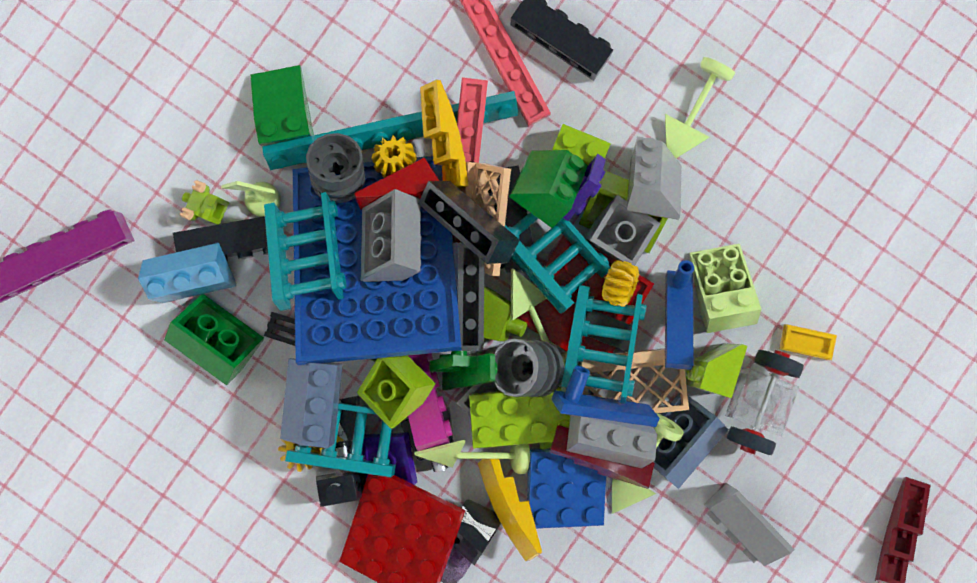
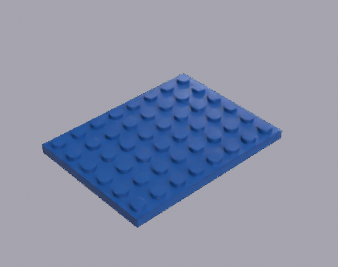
(374, 316)

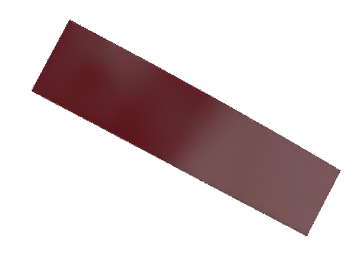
(629, 474)
(902, 531)

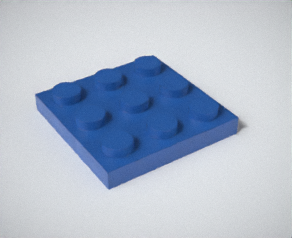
(564, 492)

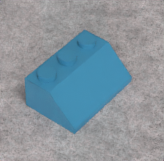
(186, 274)

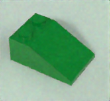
(280, 105)

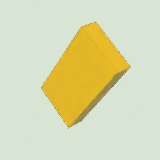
(808, 342)

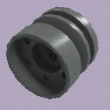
(332, 156)
(528, 368)

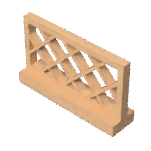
(480, 179)
(642, 359)

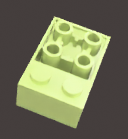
(724, 288)

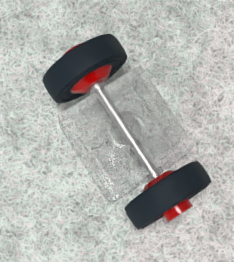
(763, 401)

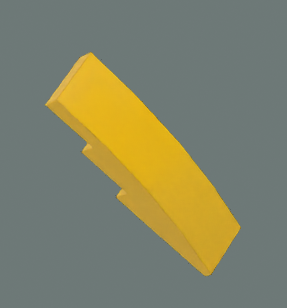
(442, 128)
(514, 515)

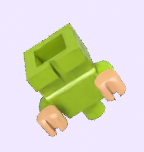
(203, 204)

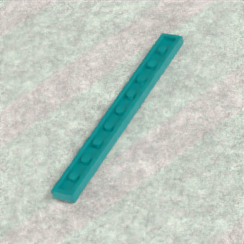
(371, 134)

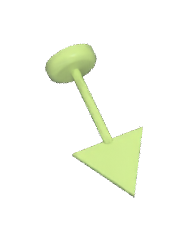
(681, 136)
(256, 195)
(523, 299)
(448, 454)
(627, 494)

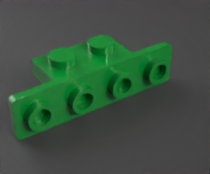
(463, 370)

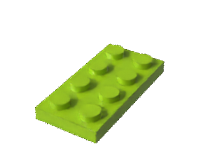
(513, 420)

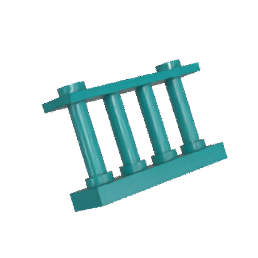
(278, 243)
(543, 276)
(583, 328)
(354, 460)

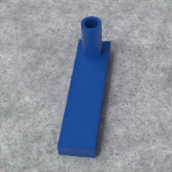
(679, 317)
(577, 404)

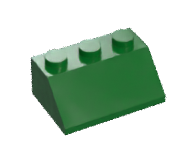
(549, 184)
(213, 338)

